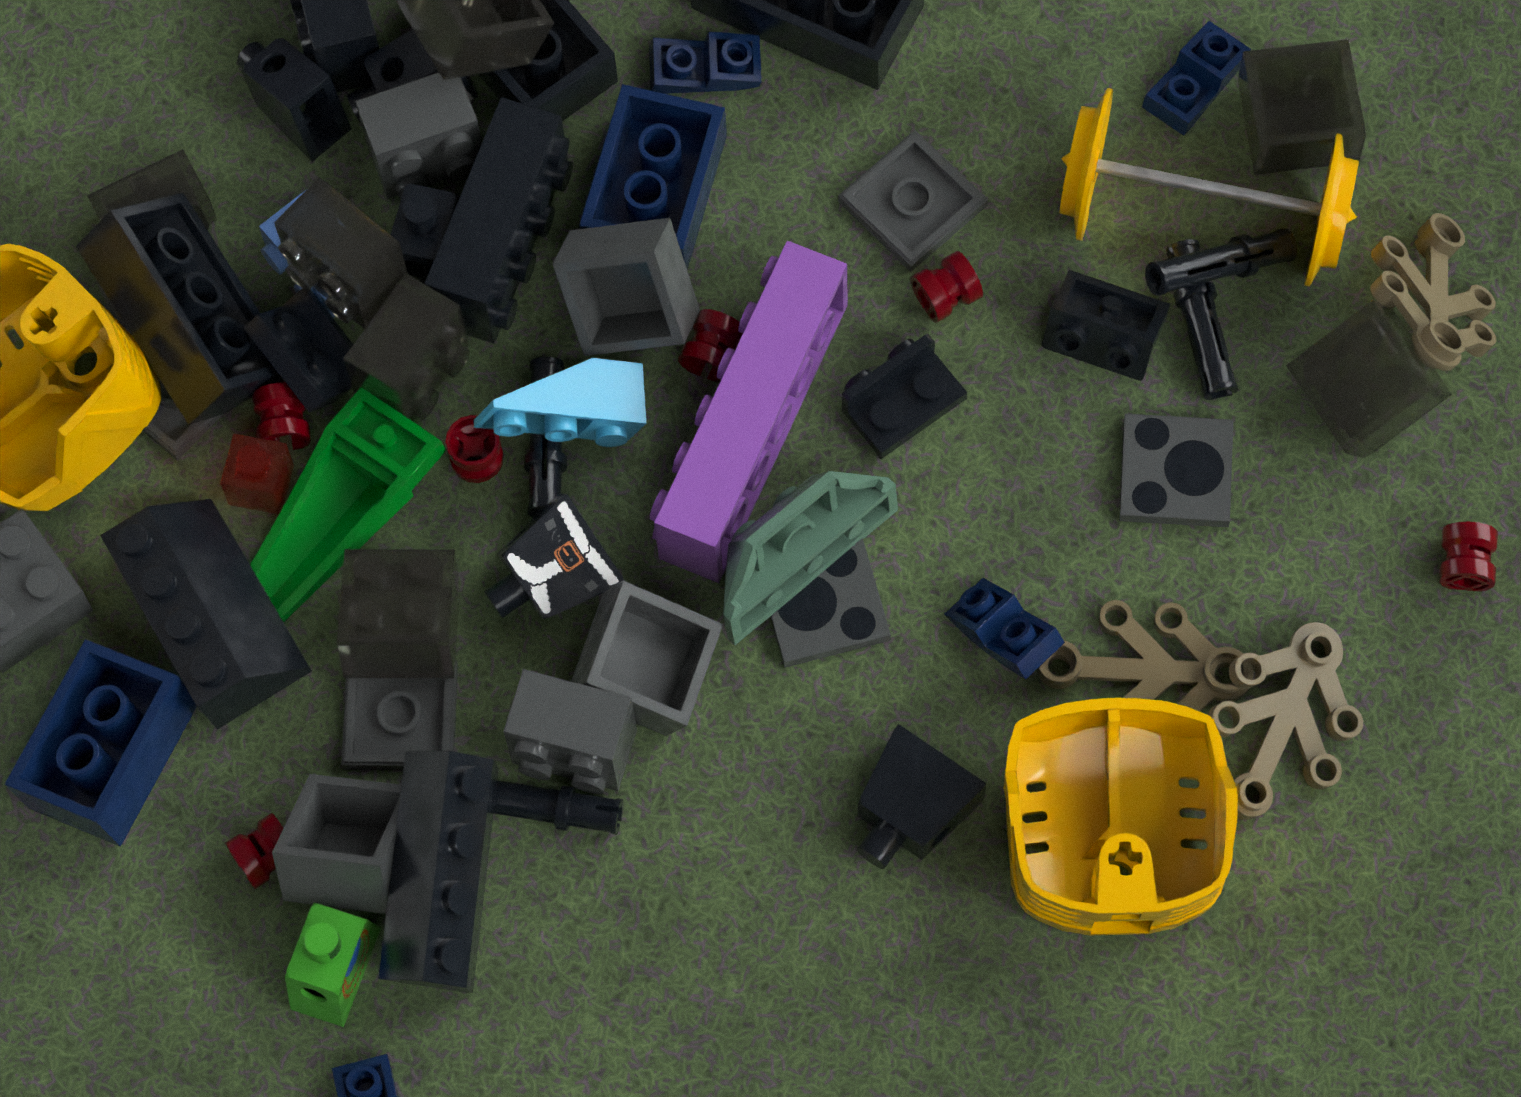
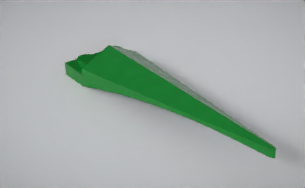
(344, 495)

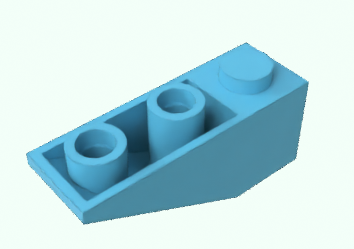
(586, 401)

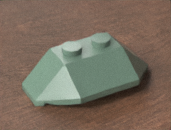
(798, 541)

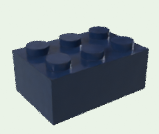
(657, 163)
(102, 742)

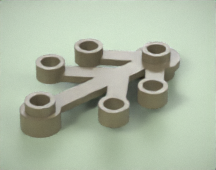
(1435, 339)
(1155, 668)
(1290, 712)

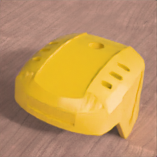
(54, 423)
(1114, 803)

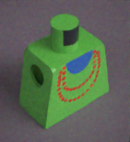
(331, 961)

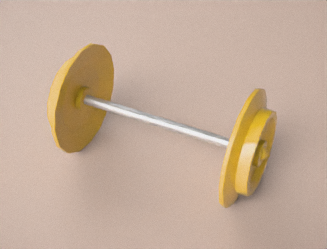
(1086, 162)

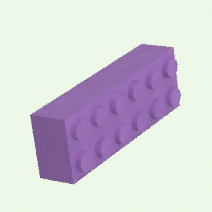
(750, 410)

